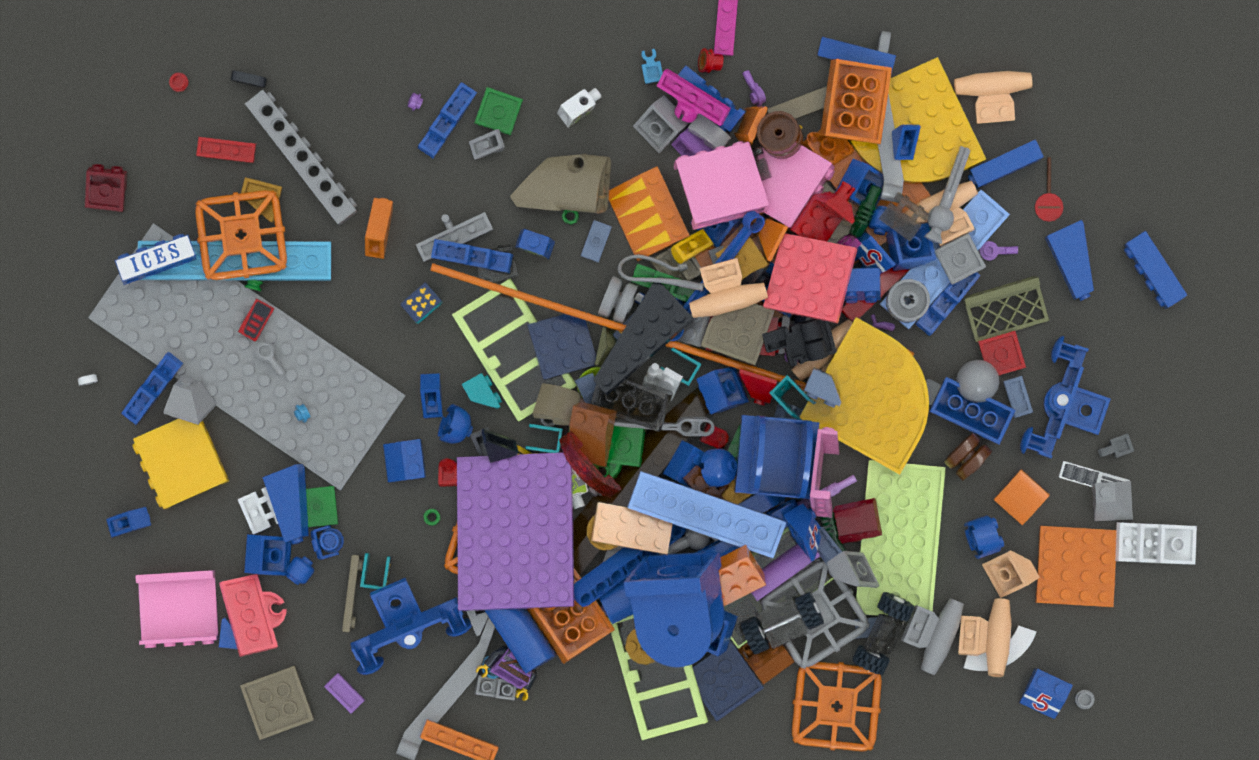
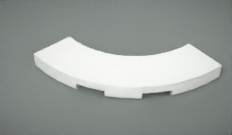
(1018, 645)

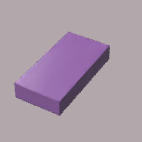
(344, 693)

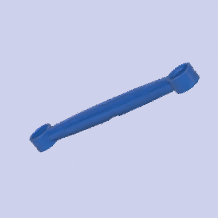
(730, 253)

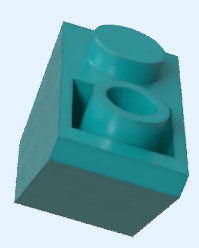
(479, 391)

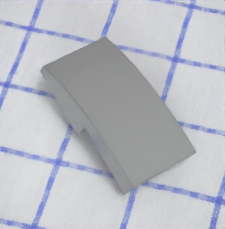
(709, 132)
(495, 688)

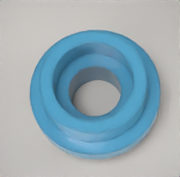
(301, 413)

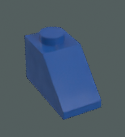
(431, 395)
(128, 521)

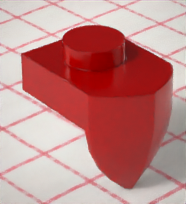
(717, 439)
(447, 473)

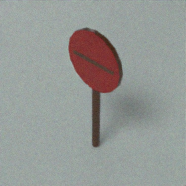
(1049, 206)

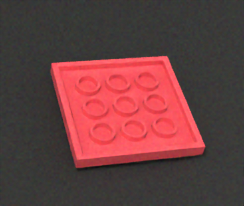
(810, 278)

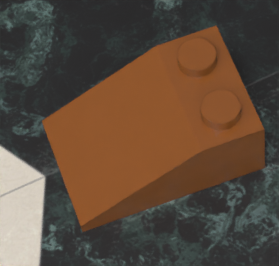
(594, 429)

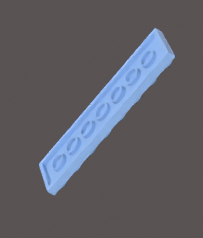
(986, 218)
(706, 514)

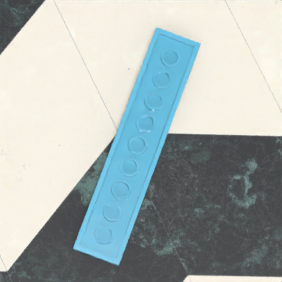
(304, 262)

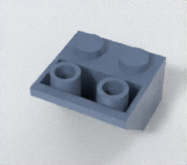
(822, 385)

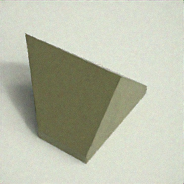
(606, 344)

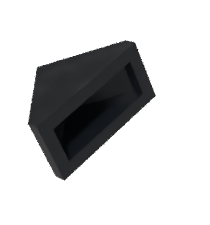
(498, 446)

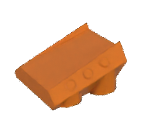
(748, 127)
(828, 148)

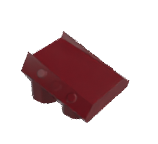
(857, 521)

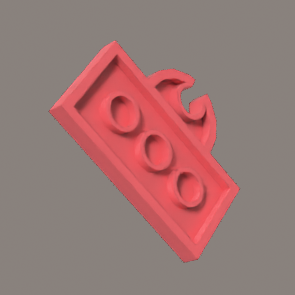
(251, 614)

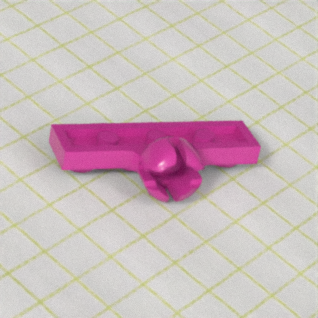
(692, 99)

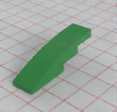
(646, 272)

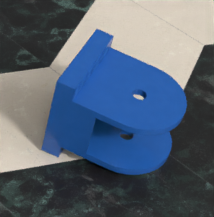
(776, 456)
(676, 605)

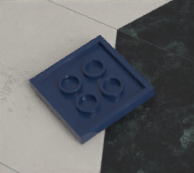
(561, 345)
(725, 681)

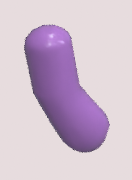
(882, 325)

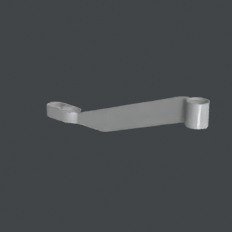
(890, 167)
(694, 430)
(446, 696)

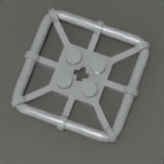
(827, 611)

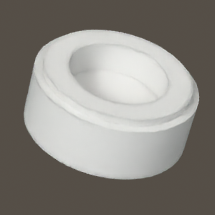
(86, 380)

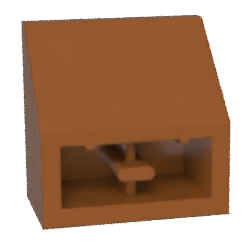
(766, 663)

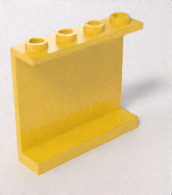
(179, 461)

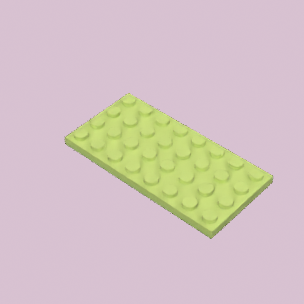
(910, 526)

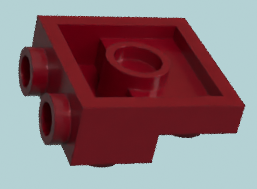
(105, 188)

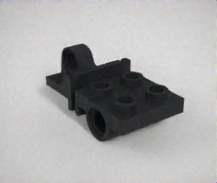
(804, 342)

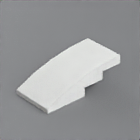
(1155, 543)

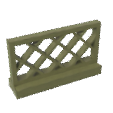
(1001, 292)

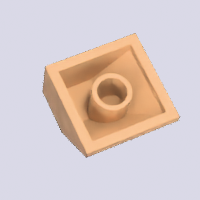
(1010, 572)

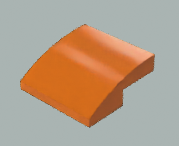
(1021, 497)

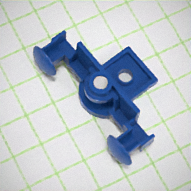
(1065, 401)
(404, 623)

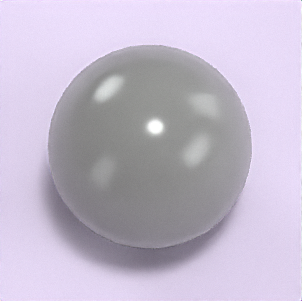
(977, 381)

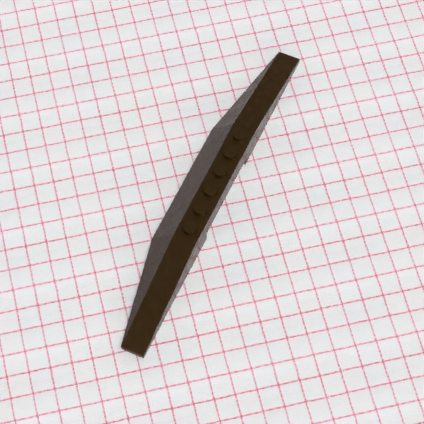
(657, 453)

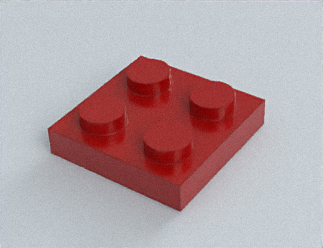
(1003, 352)

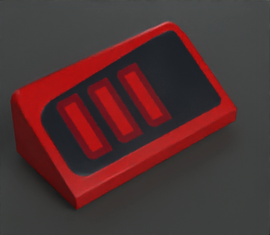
(256, 320)

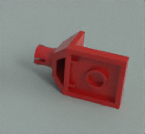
(825, 213)

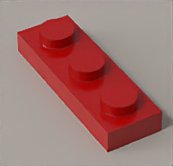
(226, 150)

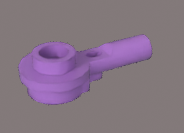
(757, 96)
(990, 250)

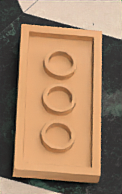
(630, 529)

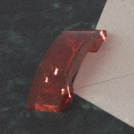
(584, 468)

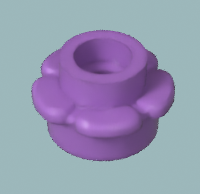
(415, 101)

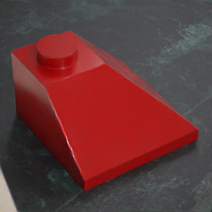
(757, 386)

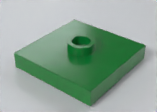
(498, 111)
(321, 506)

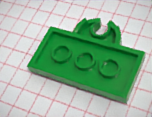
(625, 449)

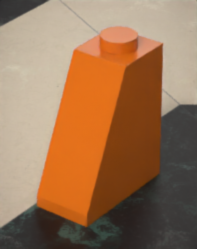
(378, 228)

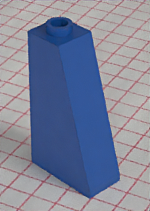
(1005, 164)
(1072, 258)
(289, 502)

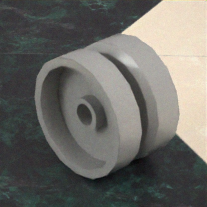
(915, 292)
(620, 301)

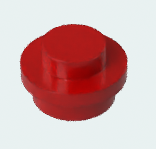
(178, 82)

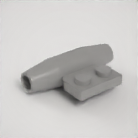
(933, 633)

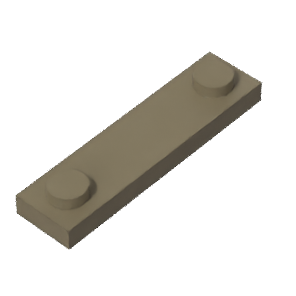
(803, 105)
(349, 621)

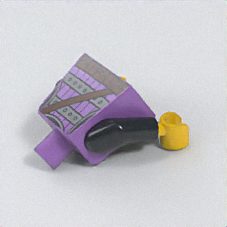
(507, 667)

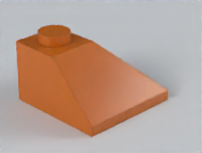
(770, 238)

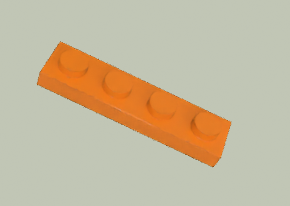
(458, 741)

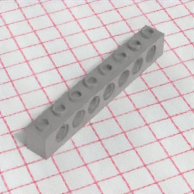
(256, 106)

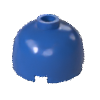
(455, 426)
(719, 467)

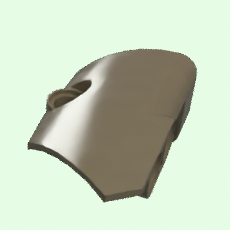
(565, 185)

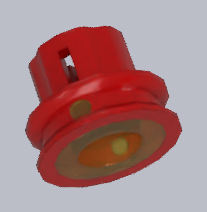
(709, 61)

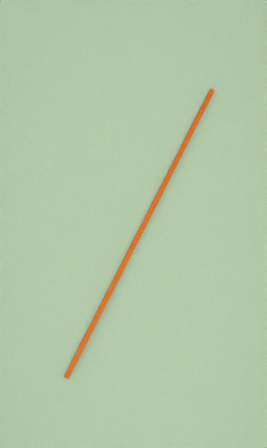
(602, 321)

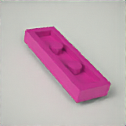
(725, 27)

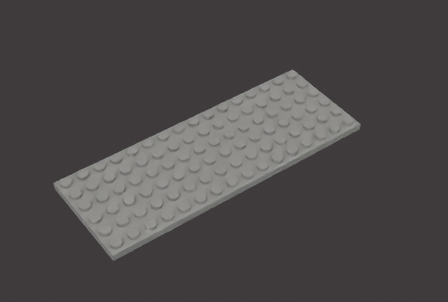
(200, 328)

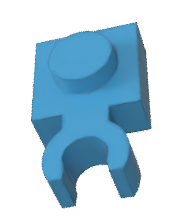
(652, 70)

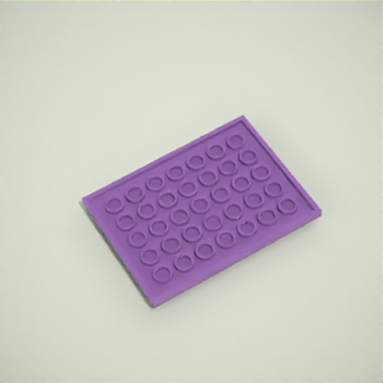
(515, 532)

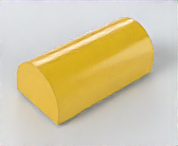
(691, 246)

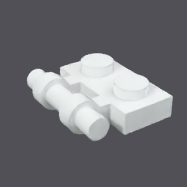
(663, 378)
(254, 512)

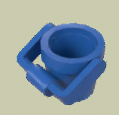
(330, 541)

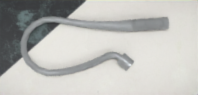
(677, 282)

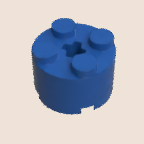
(983, 536)

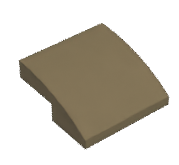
(688, 274)
(556, 403)

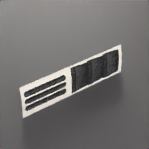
(1085, 475)

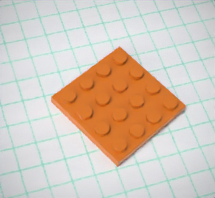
(1076, 566)

